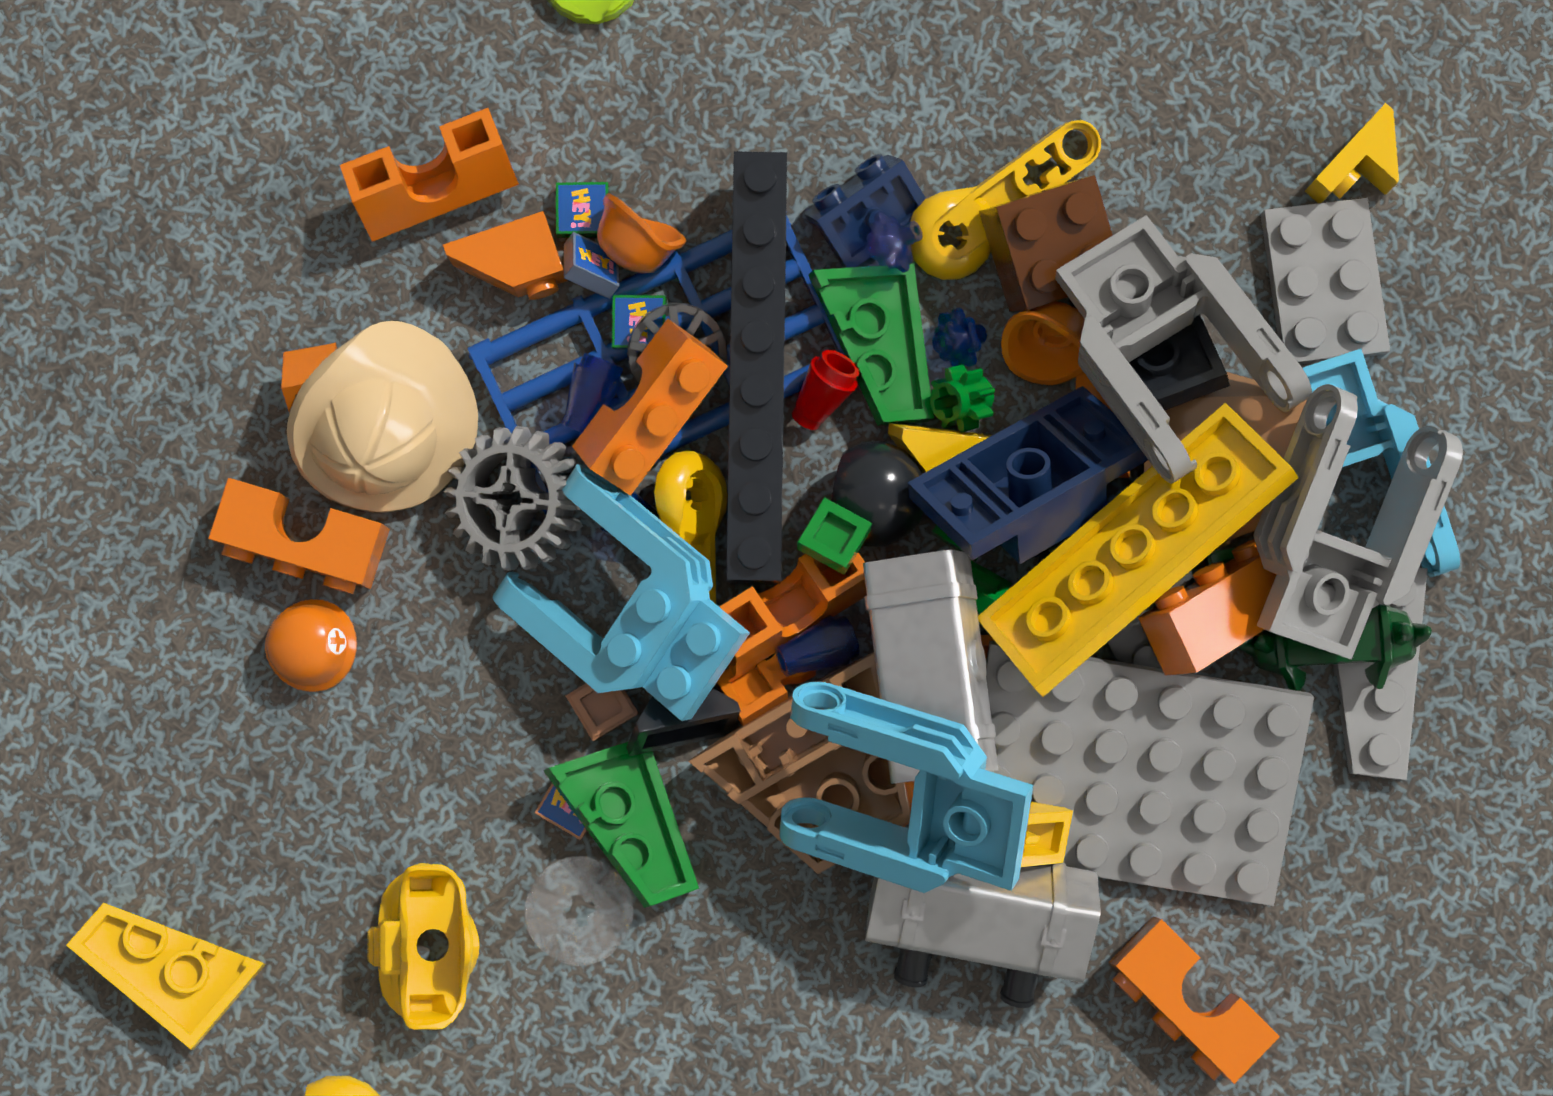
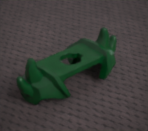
(1386, 640)

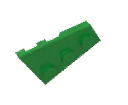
(882, 333)
(629, 819)

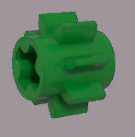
(962, 398)

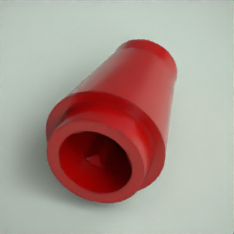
(825, 388)

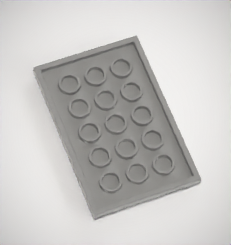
(1163, 773)

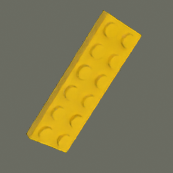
(1135, 551)

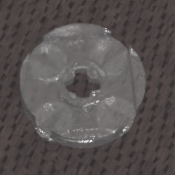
(563, 937)

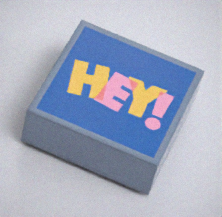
(590, 266)

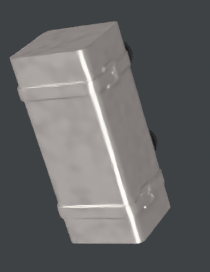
(930, 643)
(1032, 931)

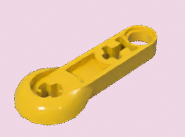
(963, 205)
(699, 517)

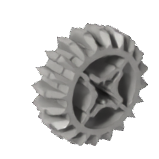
(513, 519)

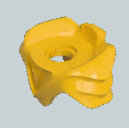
(417, 989)

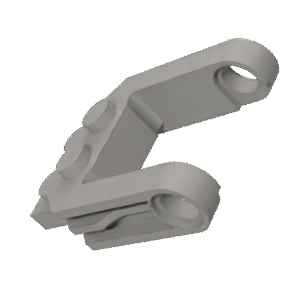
(1143, 293)
(1327, 582)

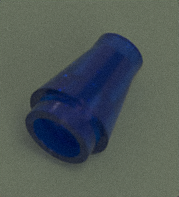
(591, 386)
(821, 646)

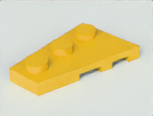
(165, 971)

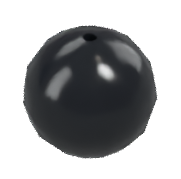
(875, 487)

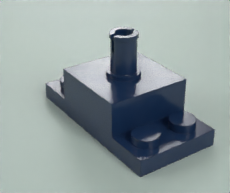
(1030, 479)

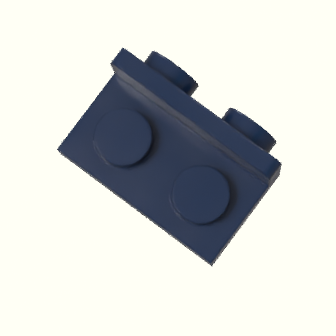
(847, 211)

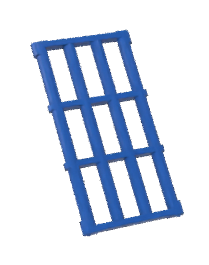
(583, 309)

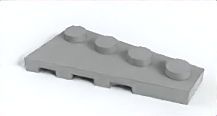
(1380, 720)

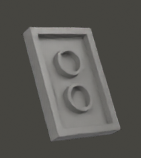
(1325, 280)

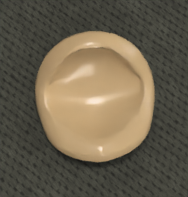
(383, 420)

